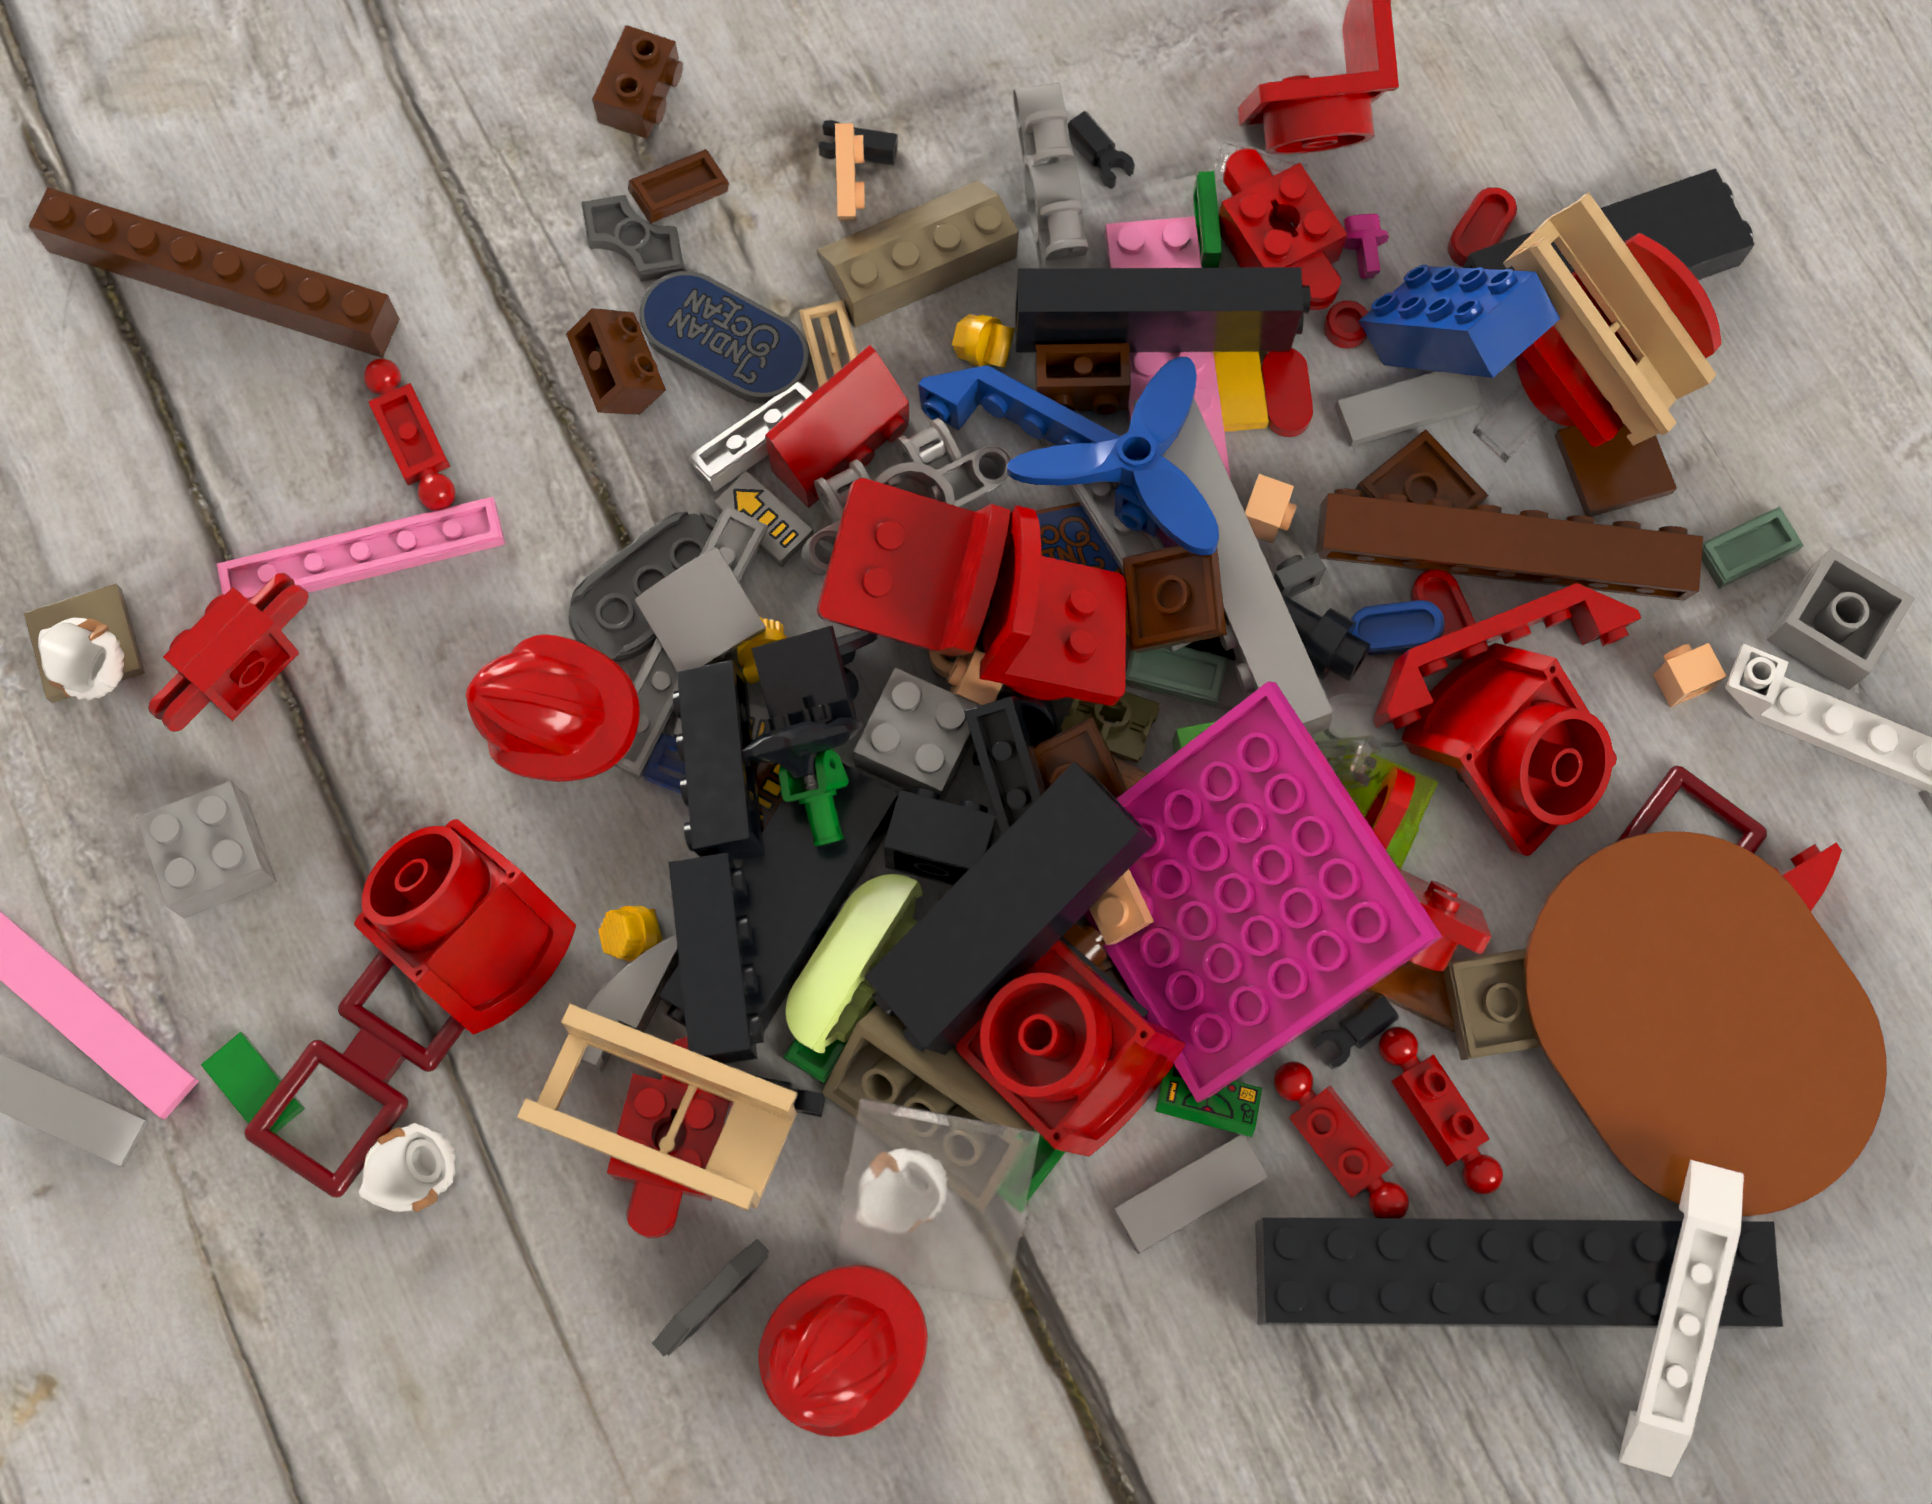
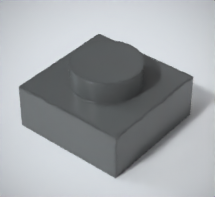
(1299, 574)

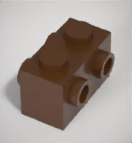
(637, 82)
(615, 361)
(1085, 376)

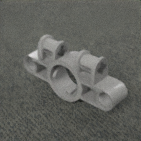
(1050, 177)
(939, 468)

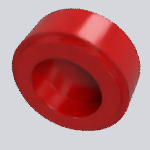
(1343, 324)

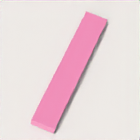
(370, 550)
(91, 1022)

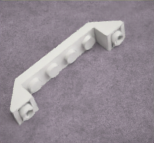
(1827, 722)
(1688, 1320)

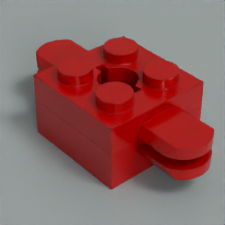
(1260, 229)
(229, 653)
(646, 1120)

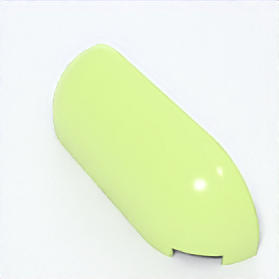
(833, 987)

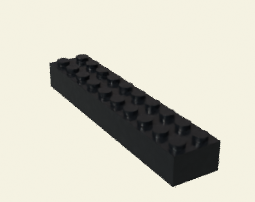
(1493, 1273)

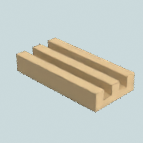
(822, 312)

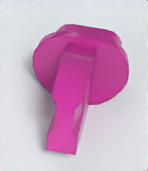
(1364, 236)

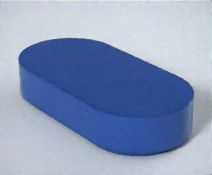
(1398, 626)

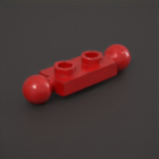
(409, 434)
(1440, 1110)
(1341, 1141)

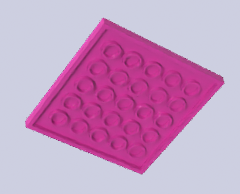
(1258, 894)

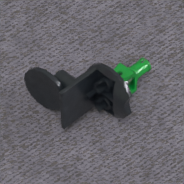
(809, 714)

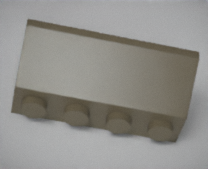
(920, 252)
(889, 1069)

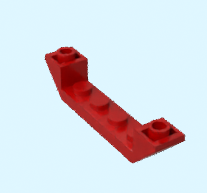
(1590, 612)

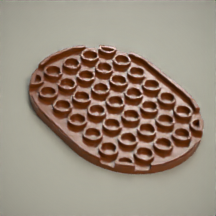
(1705, 1019)

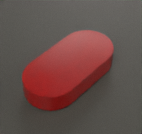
(1482, 223)
(1287, 392)
(1443, 591)

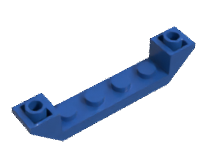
(959, 393)

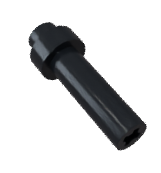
(1328, 640)

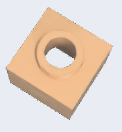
(1270, 508)
(1688, 673)
(966, 682)

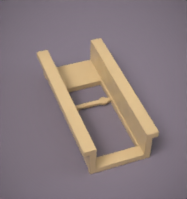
(1666, 355)
(748, 1140)

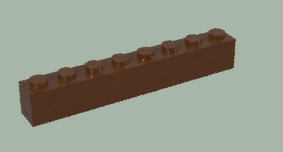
(215, 272)
(1509, 545)

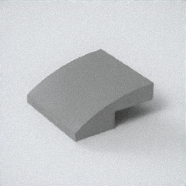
(700, 612)

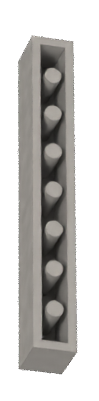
(1254, 609)

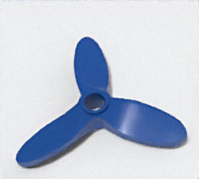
(1158, 484)

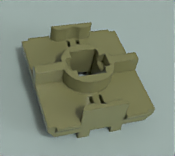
(1132, 721)

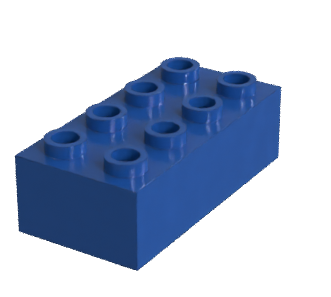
(1459, 319)

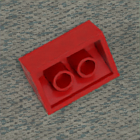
(838, 425)

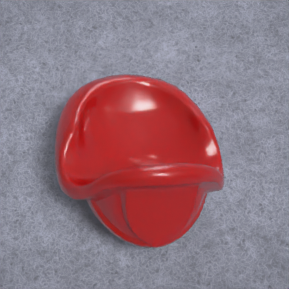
(554, 709)
(843, 1350)

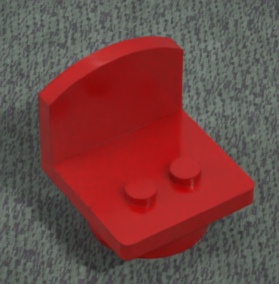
(1331, 110)
(1560, 383)
(913, 568)
(1054, 623)
(1517, 742)
(1453, 917)
(463, 923)
(1069, 1052)

